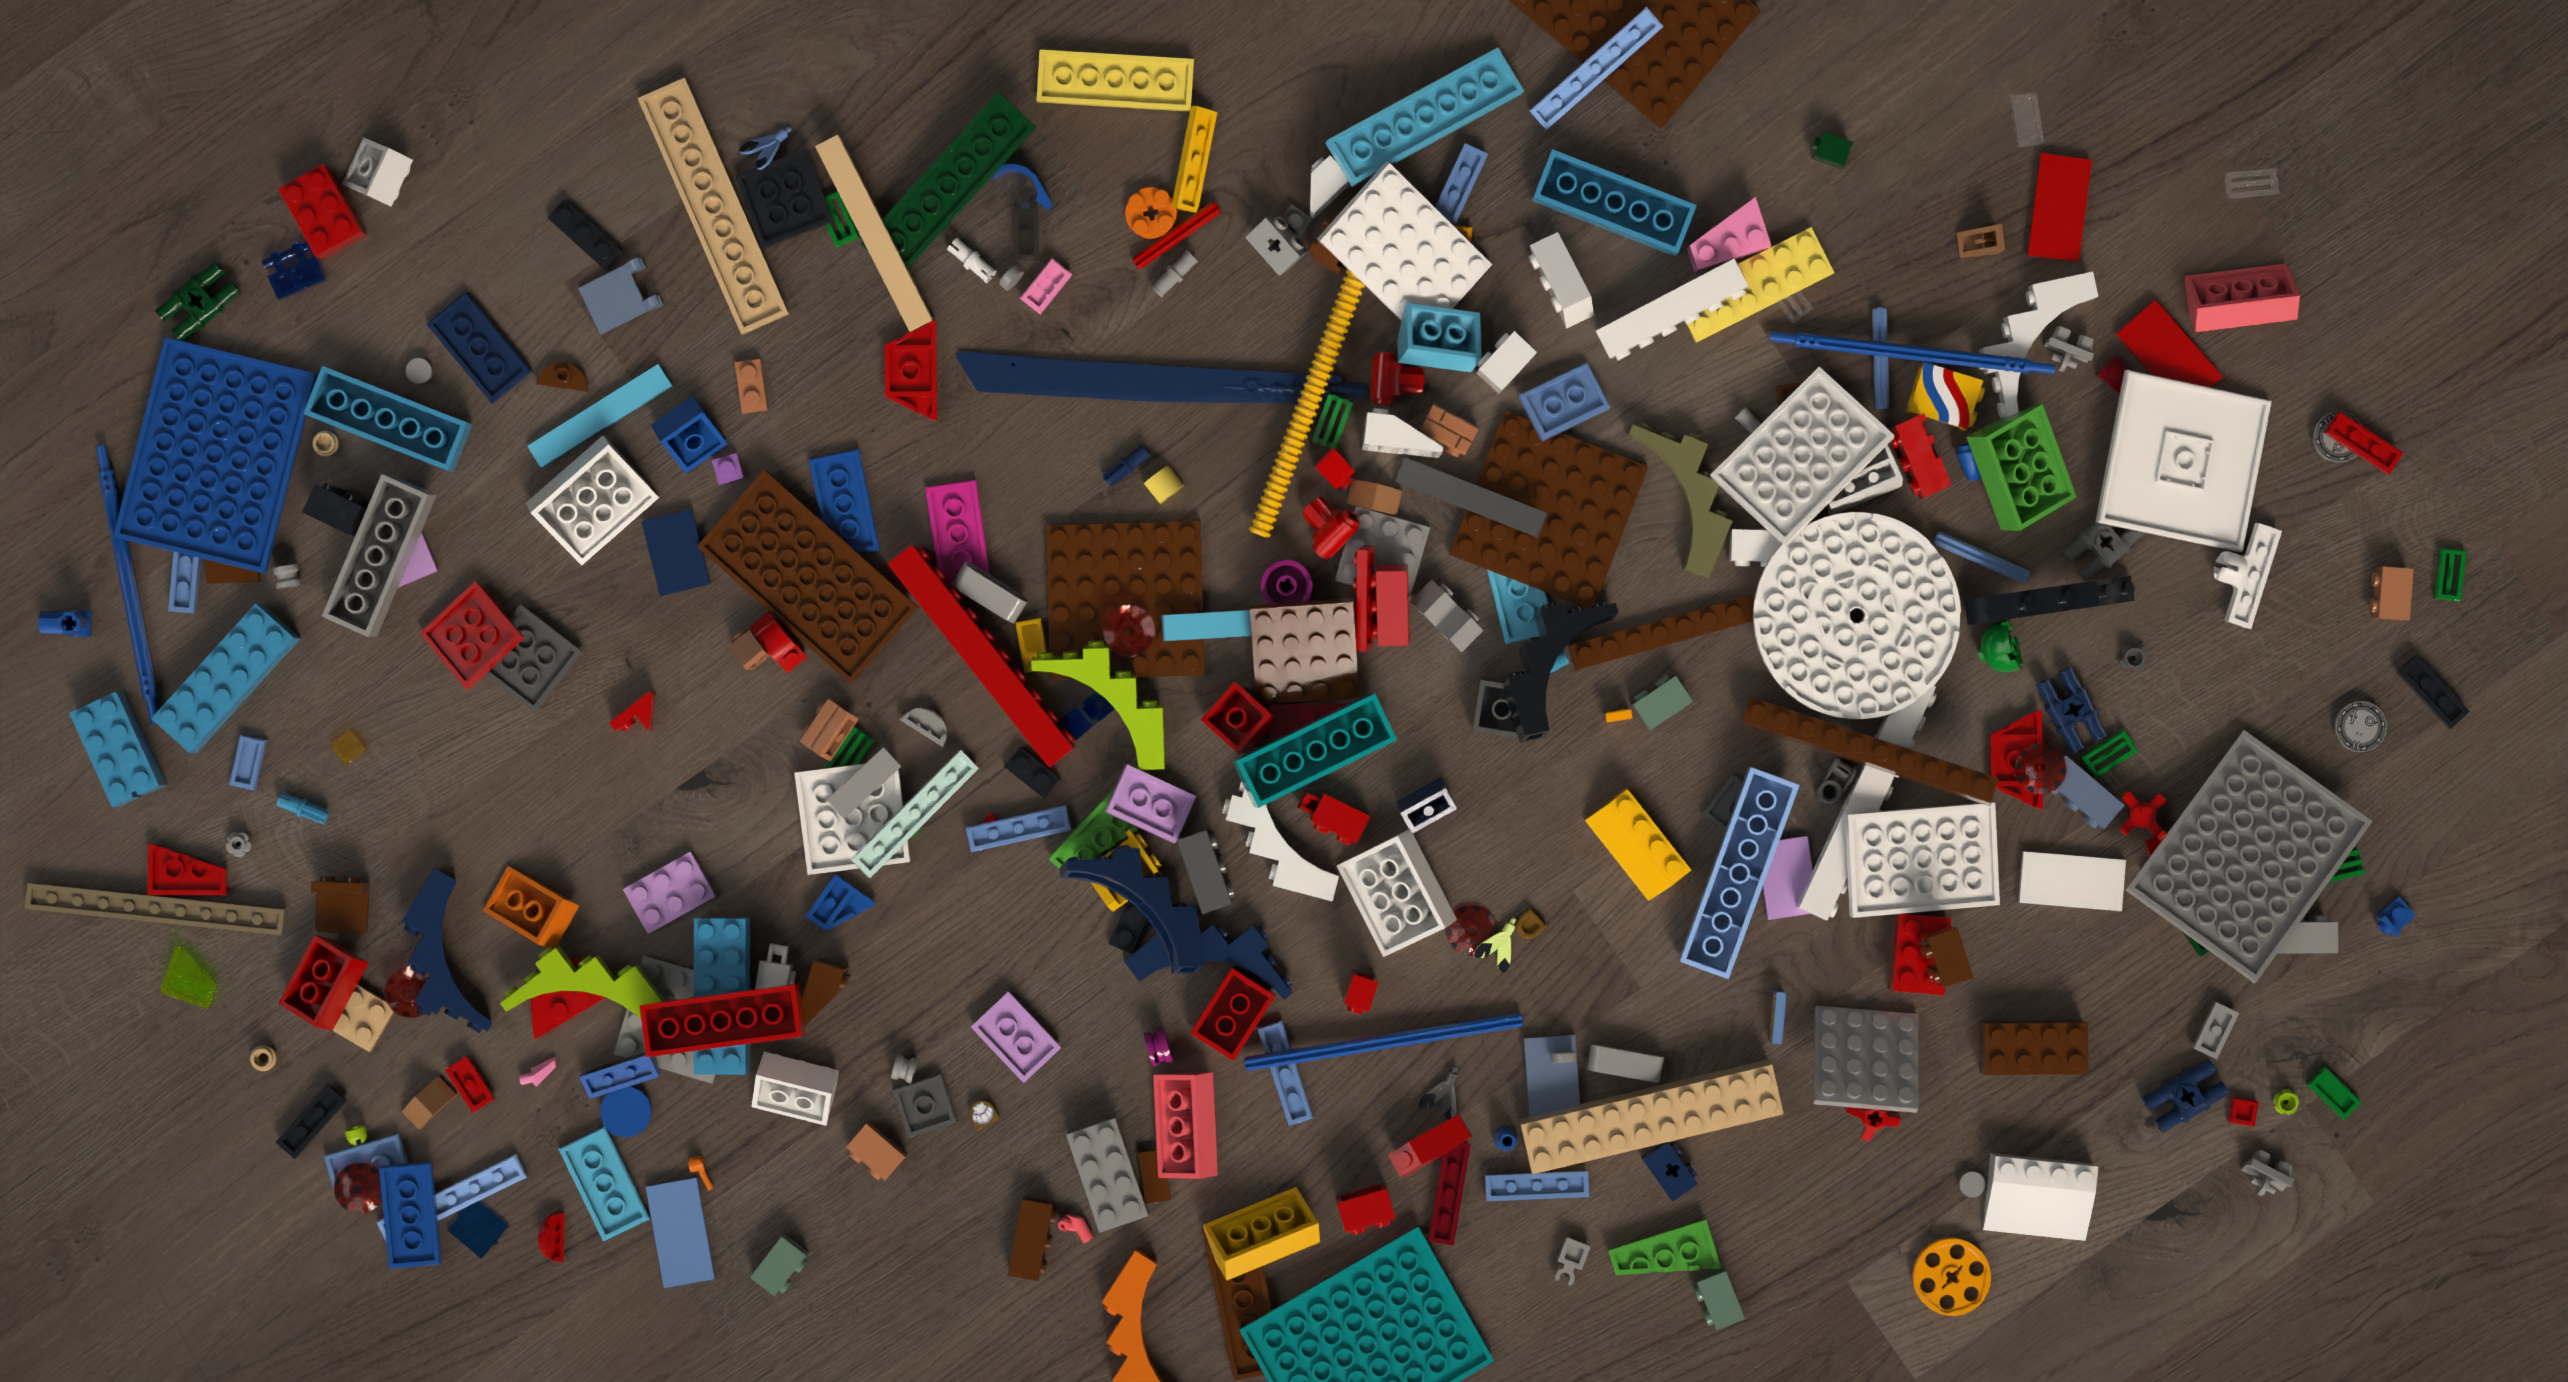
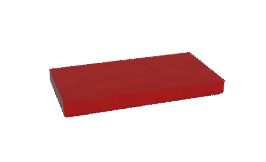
(2059, 207)
(2166, 349)

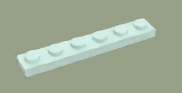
(914, 814)

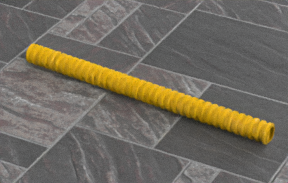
(1307, 405)

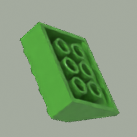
(2021, 468)

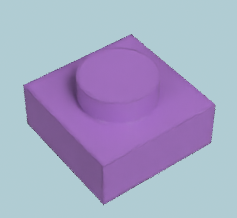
(728, 469)

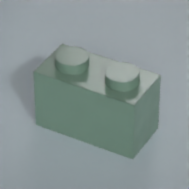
(1661, 702)
(779, 1265)
(1719, 1299)

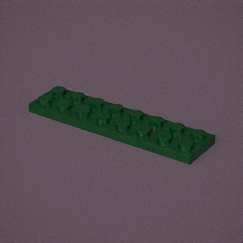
(956, 177)

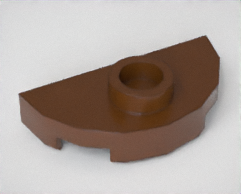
(563, 376)

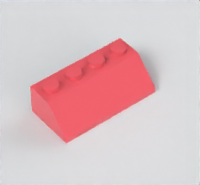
(2241, 297)
(1185, 1125)

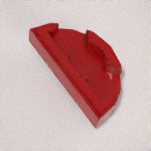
(552, 1236)

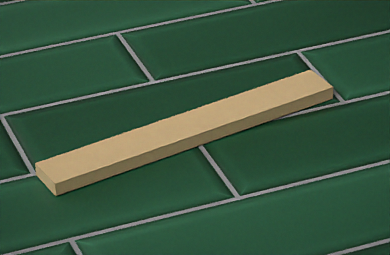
(874, 233)

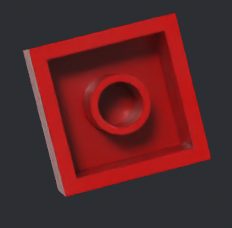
(1239, 719)
(1365, 1209)

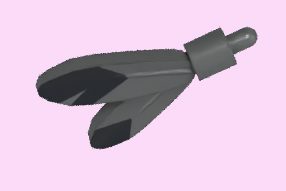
(1447, 1091)

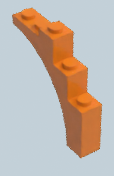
(1126, 1299)

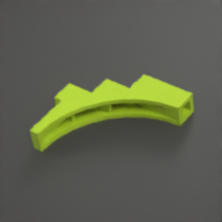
(1093, 669)
(594, 977)

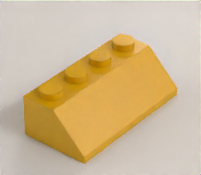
(1637, 844)
(1262, 1233)

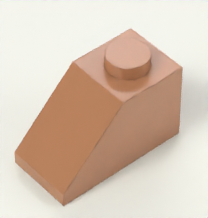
(748, 650)

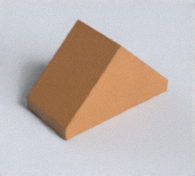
(1981, 241)
(1374, 497)
(429, 1102)

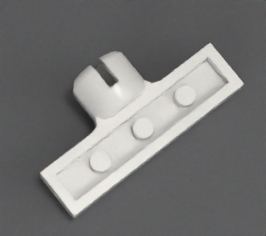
(2248, 574)

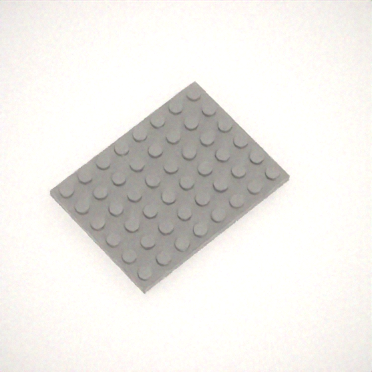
(2249, 856)

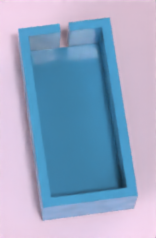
(118, 749)

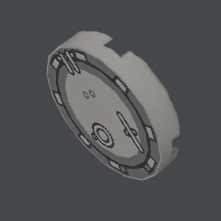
(2326, 446)
(2360, 726)

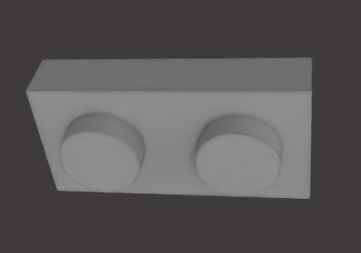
(2215, 1030)

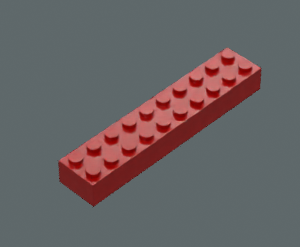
(981, 655)

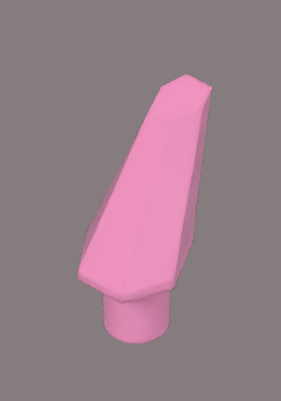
(539, 1072)

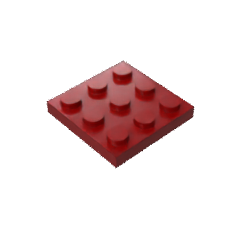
(472, 635)

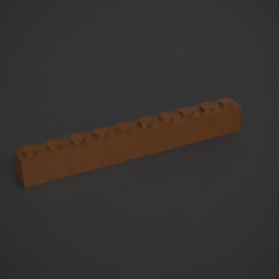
(1870, 751)

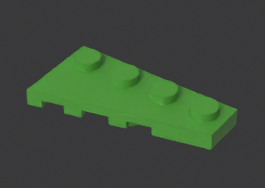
(1093, 835)
(1673, 1250)

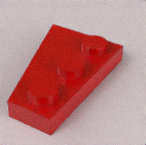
(183, 875)

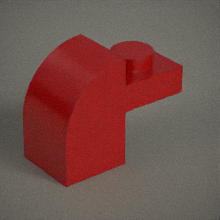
(777, 642)

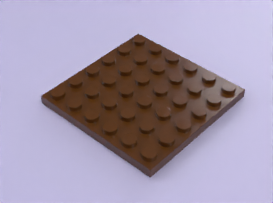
(1587, 508)
(1120, 565)

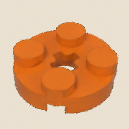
(1143, 225)

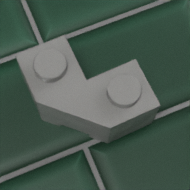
(1452, 621)

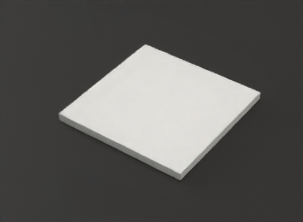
(2183, 461)

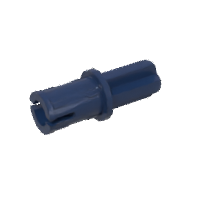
(1126, 466)

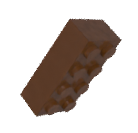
(2034, 1047)

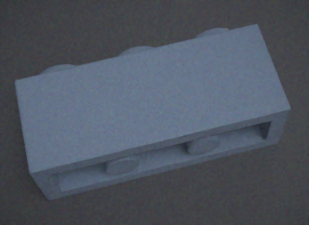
(2088, 796)

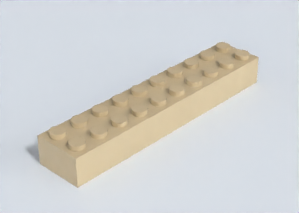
(1651, 1116)

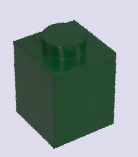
(1831, 150)

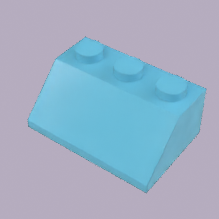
(1439, 337)

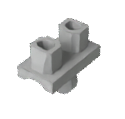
(2080, 351)
(2266, 1177)

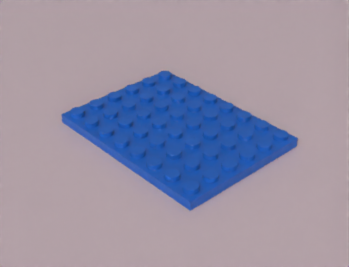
(215, 455)

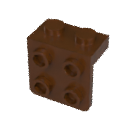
(341, 905)

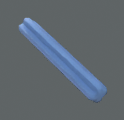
(1881, 367)
(1981, 557)

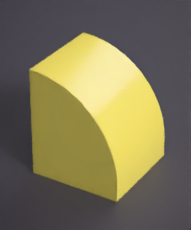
(1164, 484)

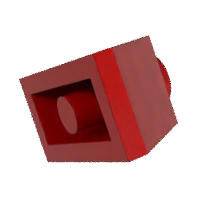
(1335, 470)

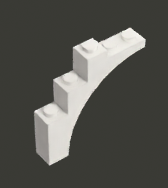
(2021, 329)
(1292, 870)

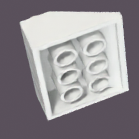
(1392, 435)
(591, 500)
(1397, 893)
(2039, 1196)

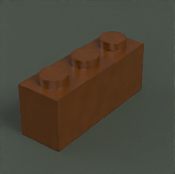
(1032, 1239)

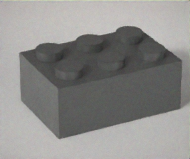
(1206, 870)

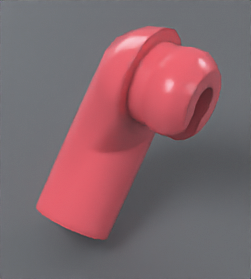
(1077, 1224)

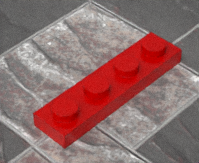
(1363, 607)

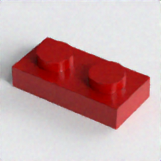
(470, 1084)

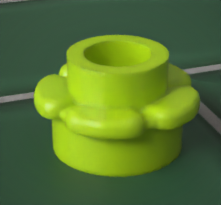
(2289, 1108)

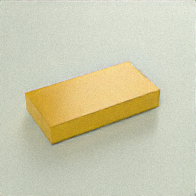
(1030, 640)

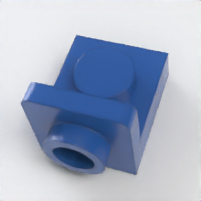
(2394, 917)

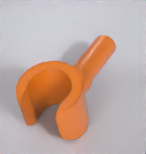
(698, 1164)

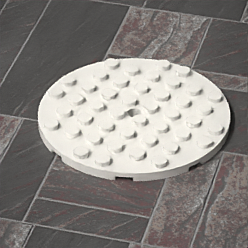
(1906, 606)

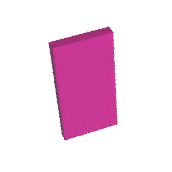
(957, 527)

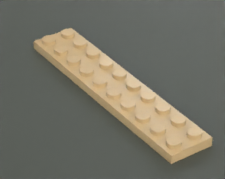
(713, 206)

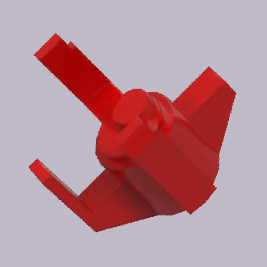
(2142, 815)
(1874, 1120)

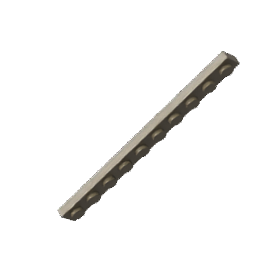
(155, 908)

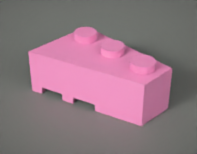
(1731, 239)

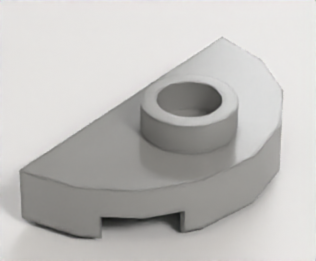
(927, 723)

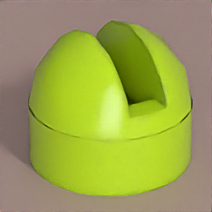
(355, 1133)

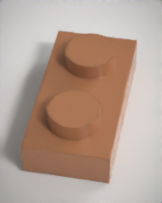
(751, 386)

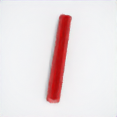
(1176, 235)

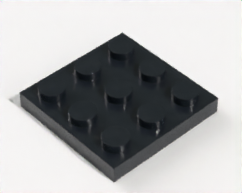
(785, 198)

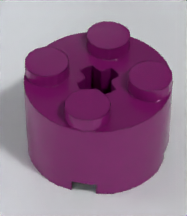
(1279, 573)

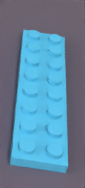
(1424, 116)

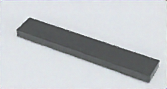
(1471, 497)

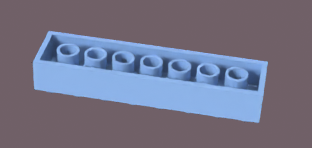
(1738, 872)

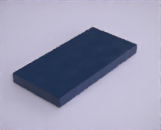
(479, 347)

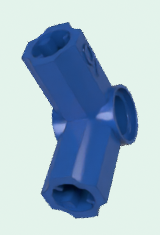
(70, 623)

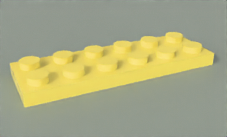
(1115, 80)
(1770, 278)

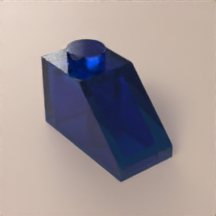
(1087, 715)

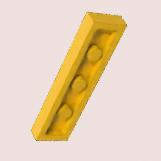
(1194, 159)

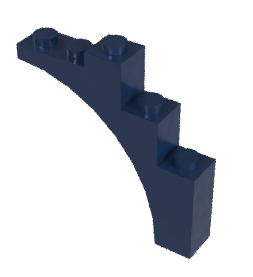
(1151, 895)
(1243, 952)
(439, 989)

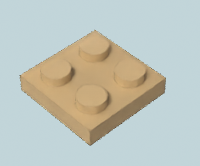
(364, 1018)

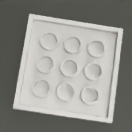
(828, 836)

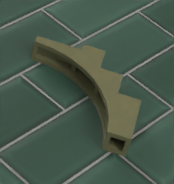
(1683, 458)

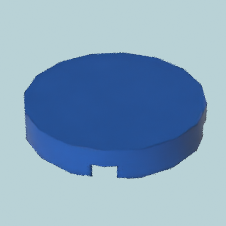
(626, 1111)

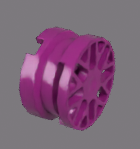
(1158, 1047)

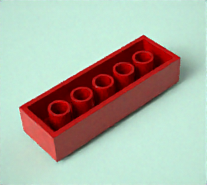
(722, 1020)

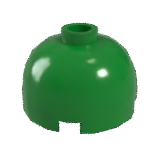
(2000, 648)

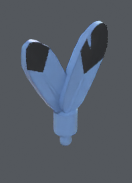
(768, 145)

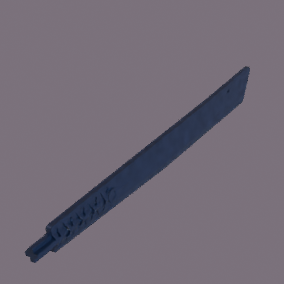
(1140, 382)

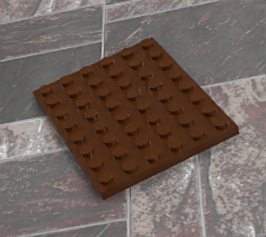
(1668, 64)

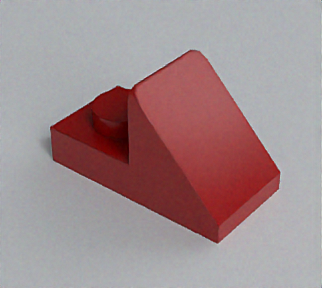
(642, 709)

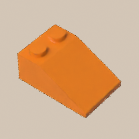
(531, 908)

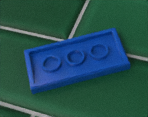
(845, 498)
(410, 1214)

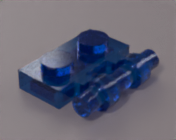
(296, 277)

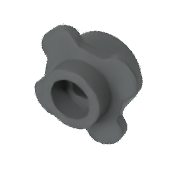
(2138, 663)

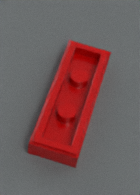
(2363, 442)

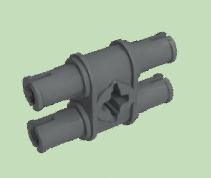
(2103, 557)

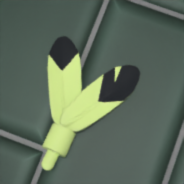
(1499, 942)

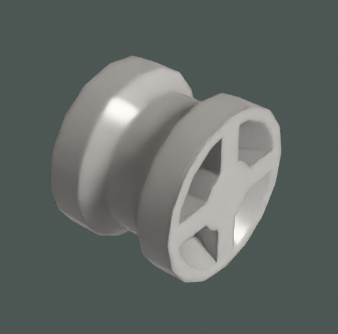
(287, 576)
(904, 1068)

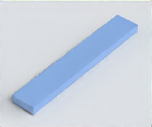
(1596, 68)
(475, 1187)

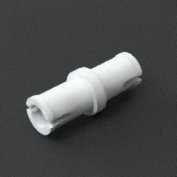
(971, 260)

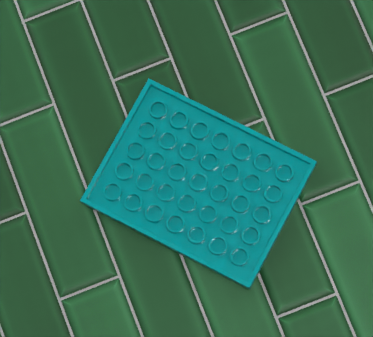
(1372, 1323)

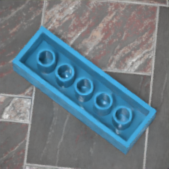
(1614, 203)
(387, 419)
(226, 678)
(719, 968)

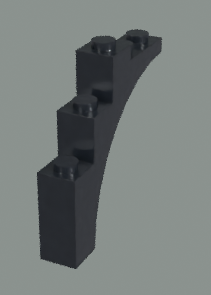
(2049, 600)
(1528, 691)

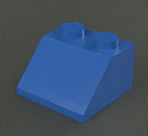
(689, 434)

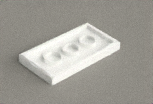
(2072, 881)

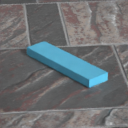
(1206, 625)

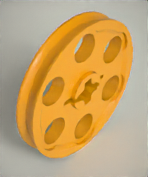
(1954, 1289)

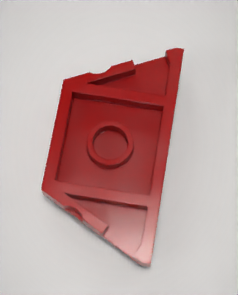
(913, 371)
(2004, 749)
(557, 1007)

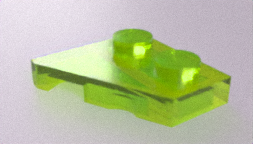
(188, 980)

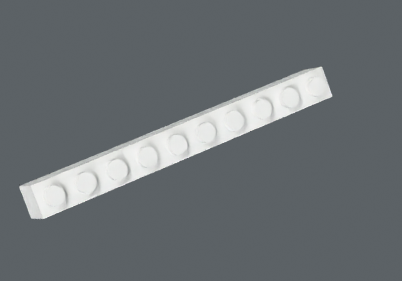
(1865, 795)

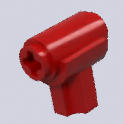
(1392, 379)
(1331, 527)

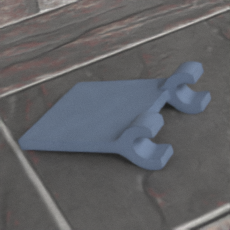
(616, 297)

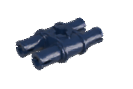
(2058, 706)
(2172, 1091)

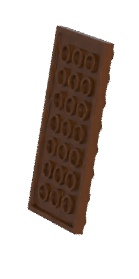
(808, 576)

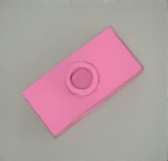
(1046, 286)

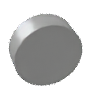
(1011, 278)
(419, 371)
(1563, 1057)
(1971, 1184)

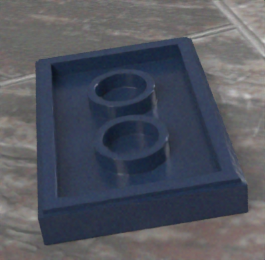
(674, 552)

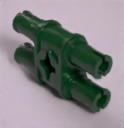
(211, 304)

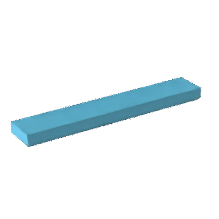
(600, 416)

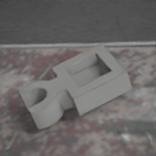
(1572, 1255)

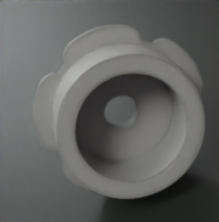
(240, 837)

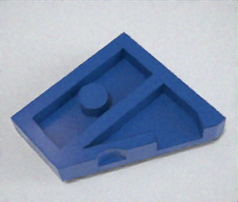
(838, 904)

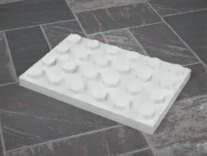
(1403, 246)
(1802, 456)
(1922, 859)

